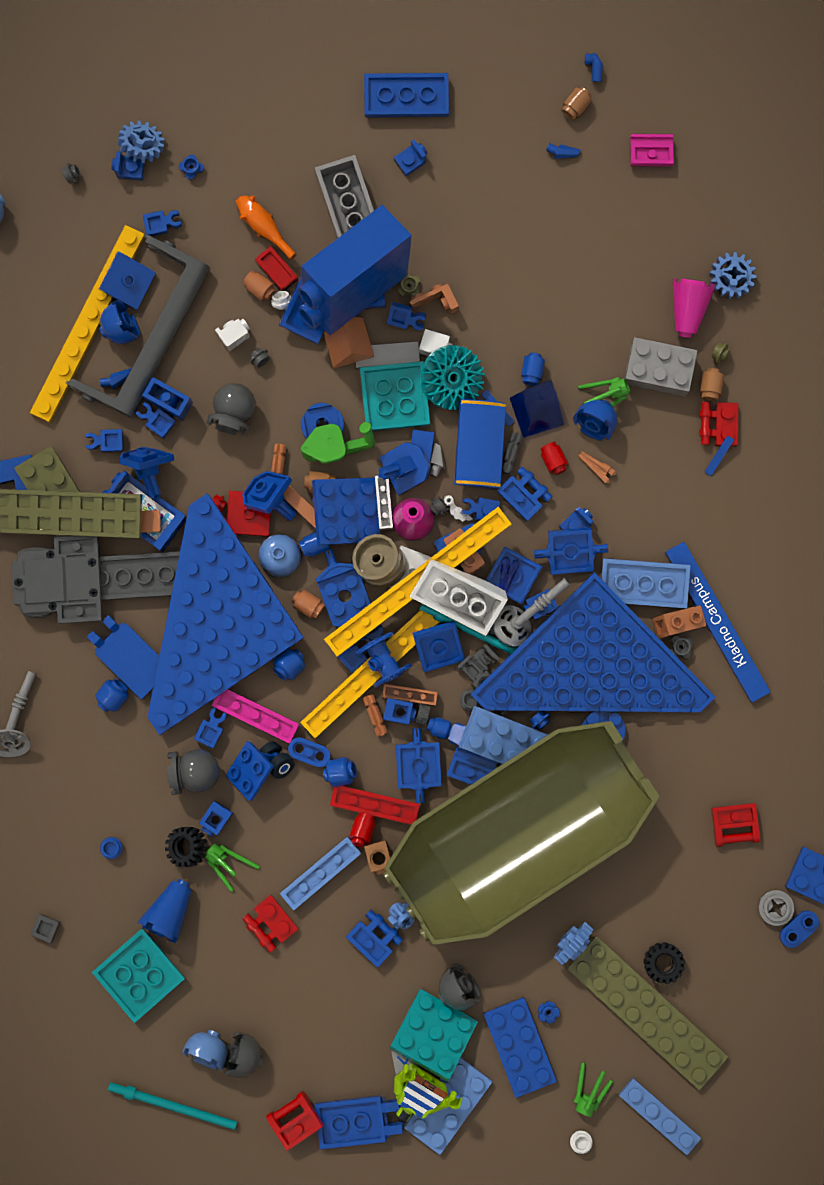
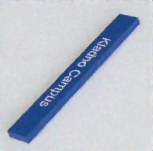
(720, 626)

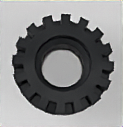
(196, 846)
(676, 969)

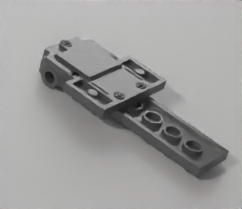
(76, 579)

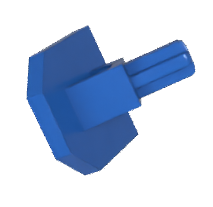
(146, 462)
(405, 467)
(266, 494)

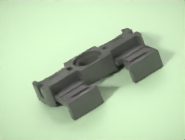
(474, 668)

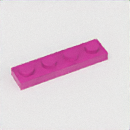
(256, 715)

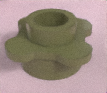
(413, 290)

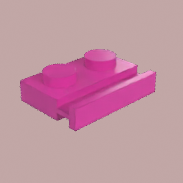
(651, 150)

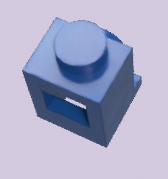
(551, 607)
(391, 708)
(220, 811)

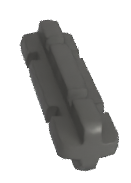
(511, 453)

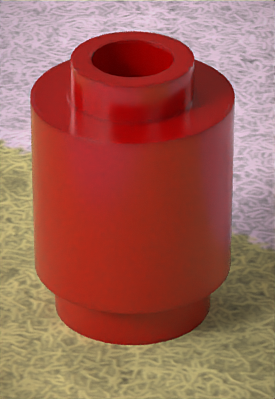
(554, 458)
(362, 829)

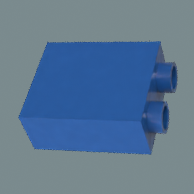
(354, 271)

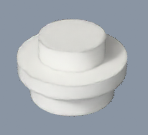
(280, 300)
(581, 1142)

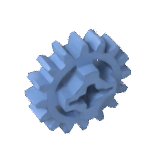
(141, 141)
(740, 274)
(573, 943)

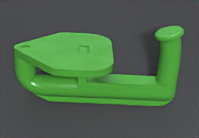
(327, 443)

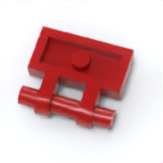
(725, 423)
(275, 918)

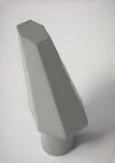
(437, 460)

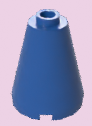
(168, 911)

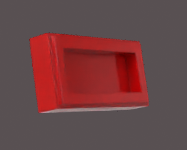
(276, 269)

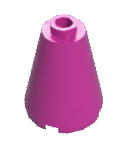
(690, 304)
(410, 526)

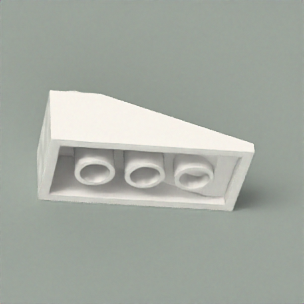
(460, 596)

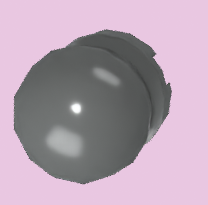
(233, 407)
(193, 771)

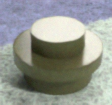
(721, 352)

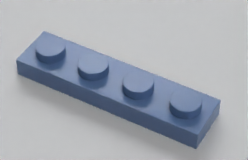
(320, 873)
(659, 1116)

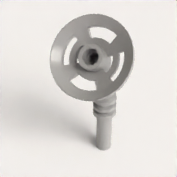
(518, 622)
(9, 734)

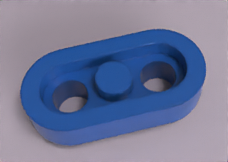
(309, 752)
(798, 927)

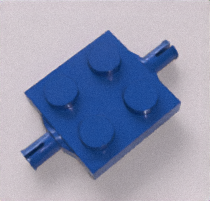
(571, 551)
(418, 765)

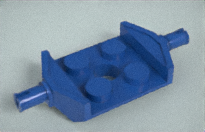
(338, 578)

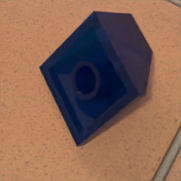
(537, 409)

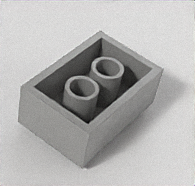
(660, 367)

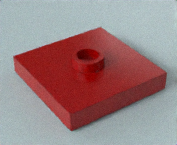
(245, 520)

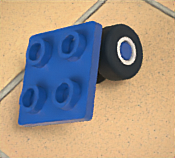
(255, 765)

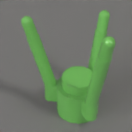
(618, 389)
(216, 857)
(589, 1103)

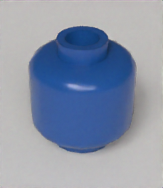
(289, 664)
(112, 695)
(340, 772)

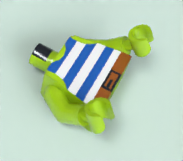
(421, 1093)

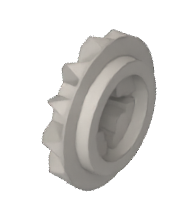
(786, 910)

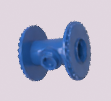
(381, 659)

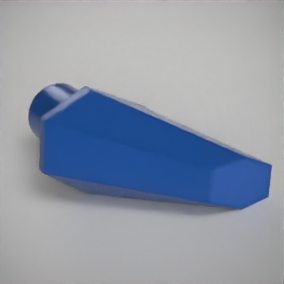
(563, 151)
(115, 379)

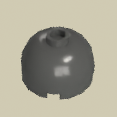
(458, 989)
(242, 1056)

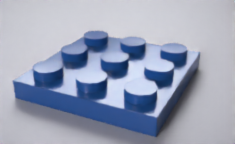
(345, 510)

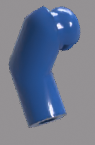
(597, 66)

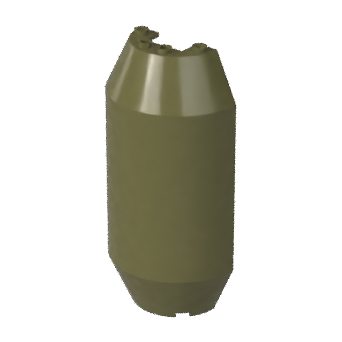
(520, 833)

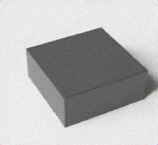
(45, 928)

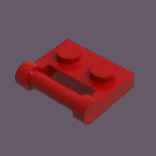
(733, 817)
(300, 1126)

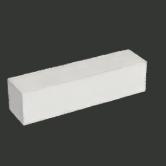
(383, 504)

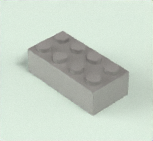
(344, 193)

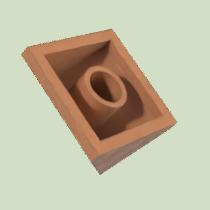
(349, 343)

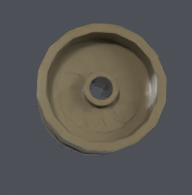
(379, 561)

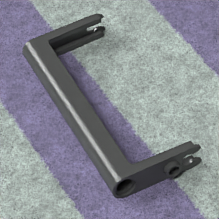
(160, 337)

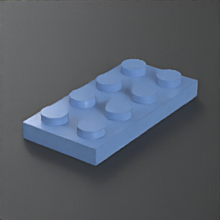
(648, 582)
(497, 736)
(440, 1127)

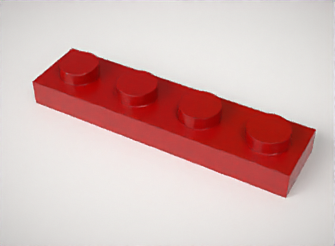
(374, 804)

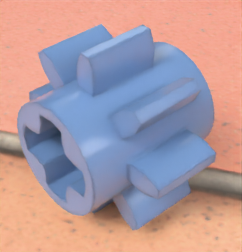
(399, 916)

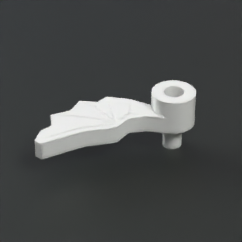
(454, 510)

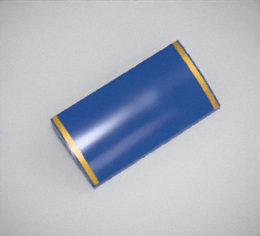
(480, 444)

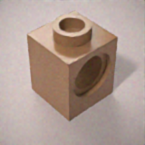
(373, 848)

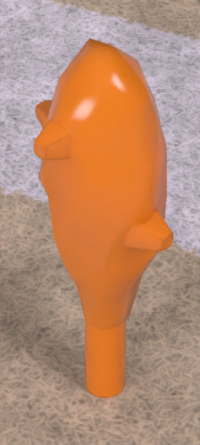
(262, 223)

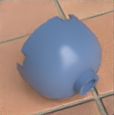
(279, 555)
(207, 1049)

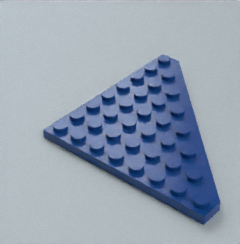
(218, 620)
(593, 659)

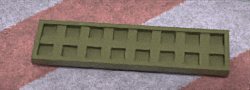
(70, 513)
(647, 1013)

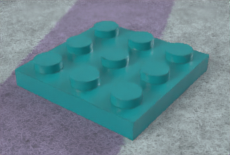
(394, 396)
(138, 975)
(433, 1035)

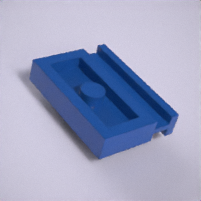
(469, 766)

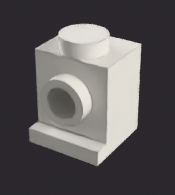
(233, 333)

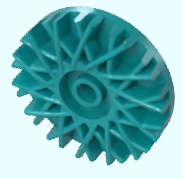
(465, 374)

